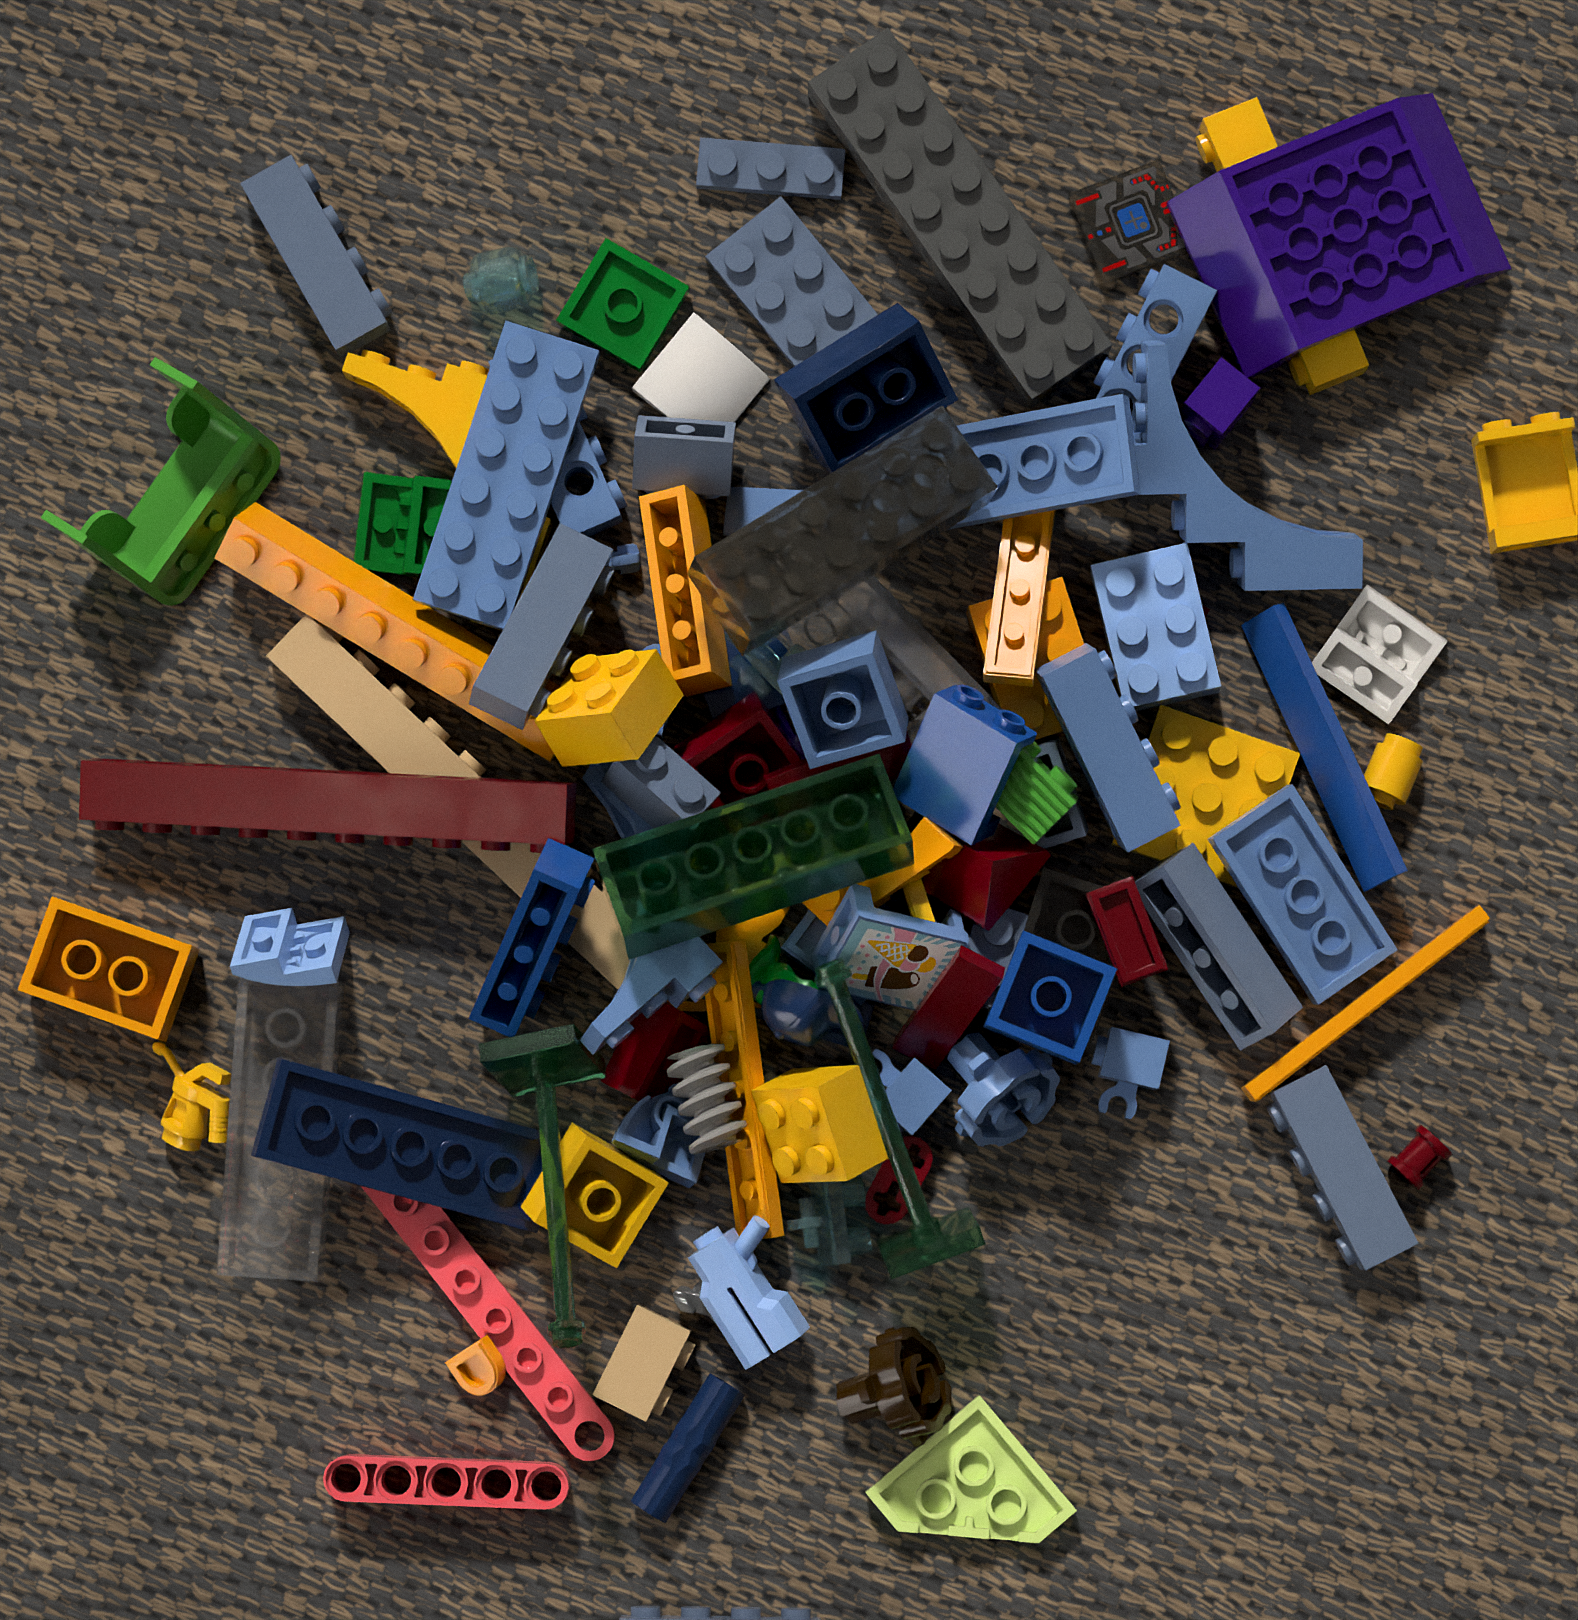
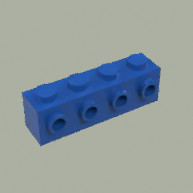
(531, 937)

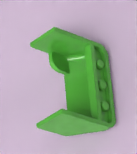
(190, 503)

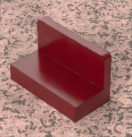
(641, 1059)

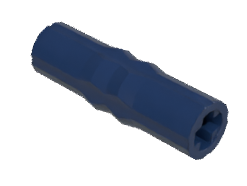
(687, 1448)

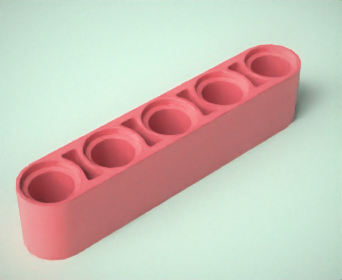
(423, 1488)

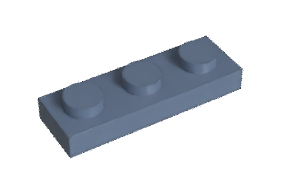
(770, 168)

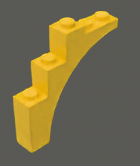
(439, 406)

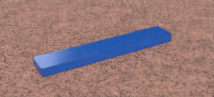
(1324, 747)

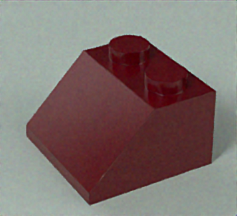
(739, 750)

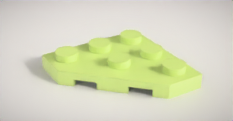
(972, 1484)

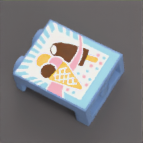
(889, 953)

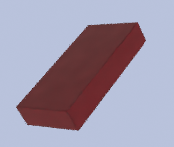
(1126, 931)

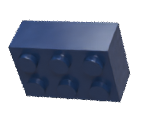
(865, 387)

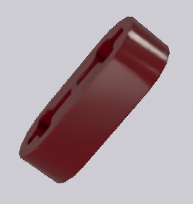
(885, 1177)

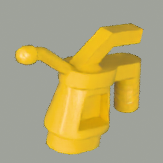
(188, 1110)

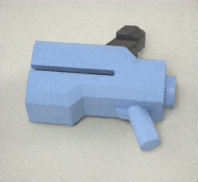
(739, 1295)

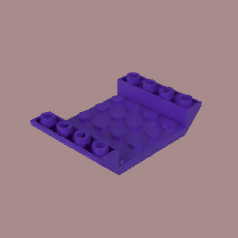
(1337, 231)

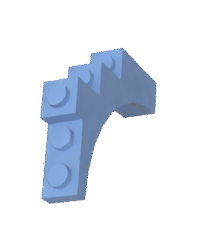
(1269, 550)
(656, 977)

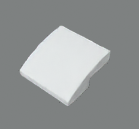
(700, 376)
(1378, 654)

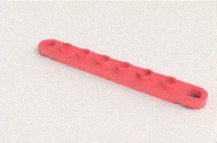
(495, 1312)

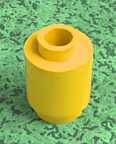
(1393, 770)

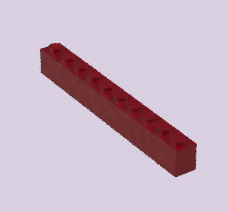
(326, 802)

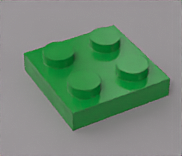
(623, 305)

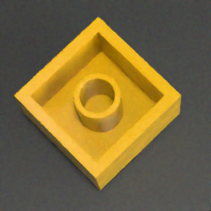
(609, 707)
(819, 1124)
(604, 1195)

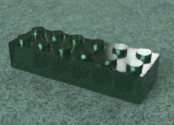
(754, 856)

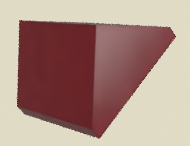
(985, 875)

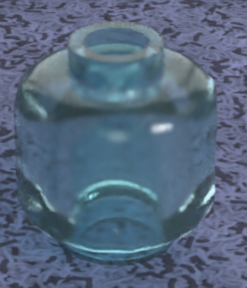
(501, 280)

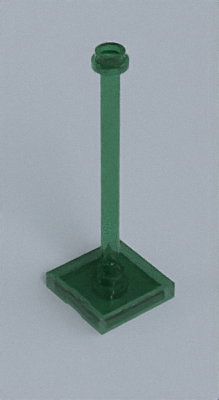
(538, 1065)
(929, 1237)

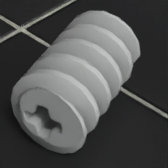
(706, 1098)

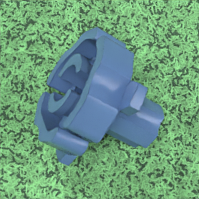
(999, 1089)

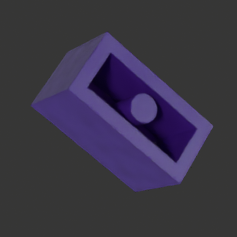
(1217, 404)

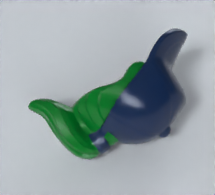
(790, 1004)

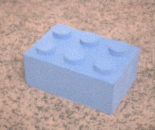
(1155, 627)

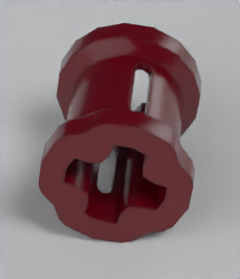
(1419, 1157)

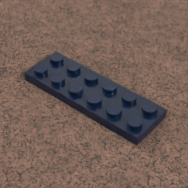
(399, 1144)

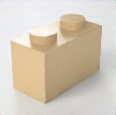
(643, 1364)

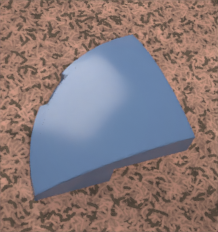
(656, 1138)

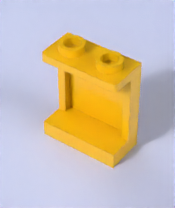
(1528, 482)

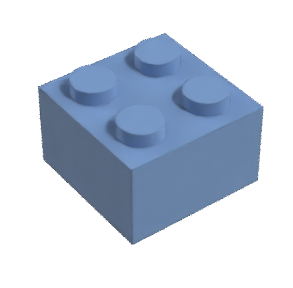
(843, 699)

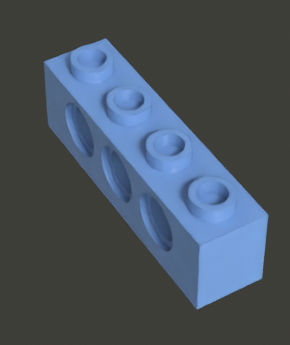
(1167, 287)
(598, 507)

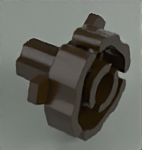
(899, 1386)

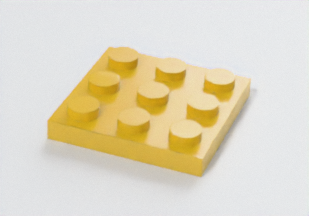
(1215, 778)

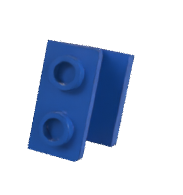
(962, 762)

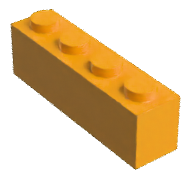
(687, 628)

